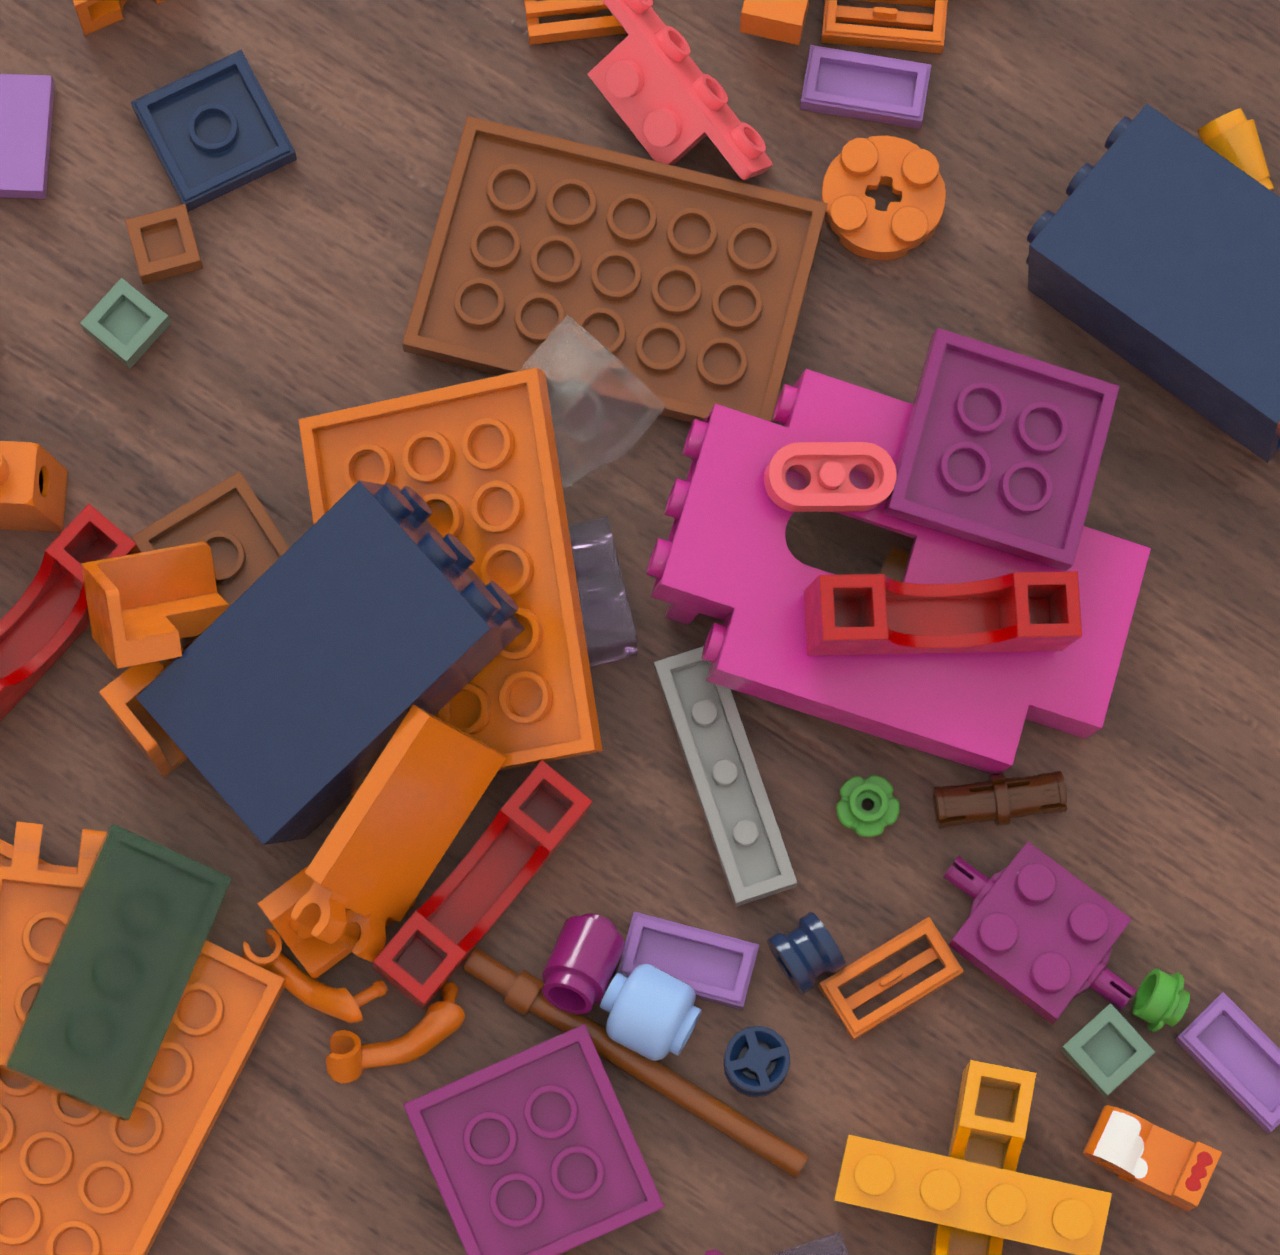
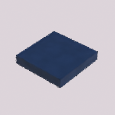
(214, 130)

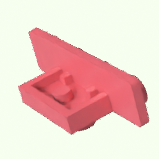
(668, 96)

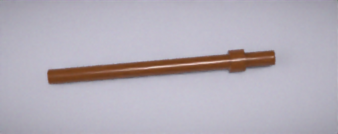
(525, 995)

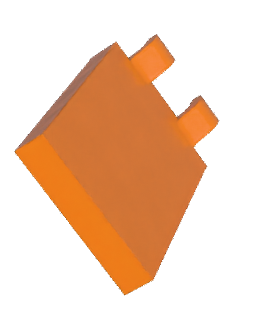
(395, 831)
(32, 917)

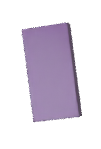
(865, 87)
(25, 134)
(707, 961)
(1237, 1058)

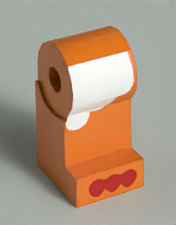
(1151, 1157)

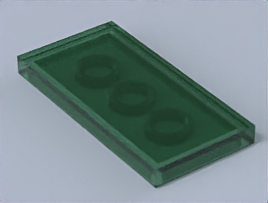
(118, 973)

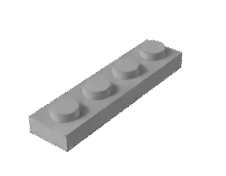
(725, 779)

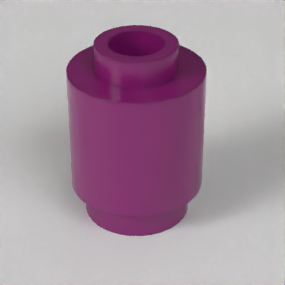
(582, 963)

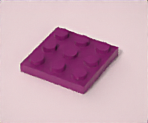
(1002, 449)
(534, 1151)

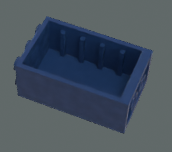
(1174, 272)
(327, 657)

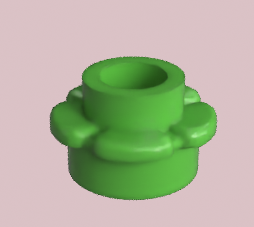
(865, 822)
(1161, 999)

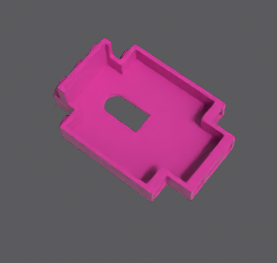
(734, 565)

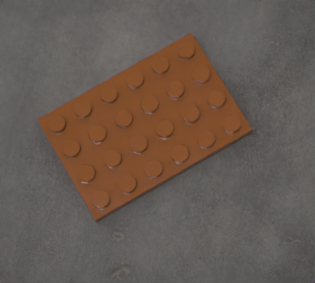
(656, 261)

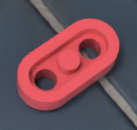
(827, 478)

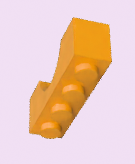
(990, 1132)
(972, 1196)

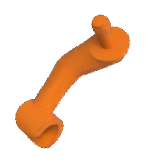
(311, 992)
(350, 1058)

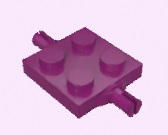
(1040, 932)

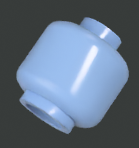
(650, 1012)

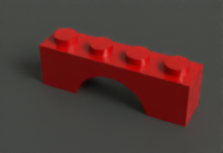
(54, 605)
(895, 617)
(482, 885)

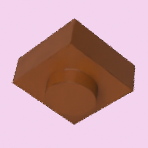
(164, 244)

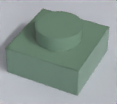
(125, 323)
(1107, 1050)

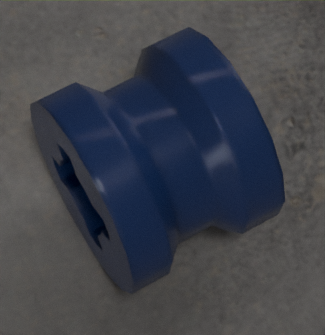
(806, 953)
(754, 1050)

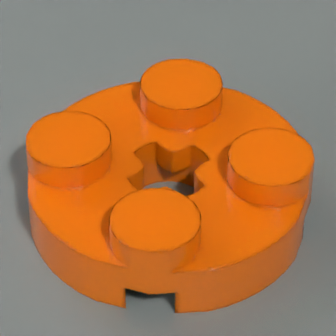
(889, 162)

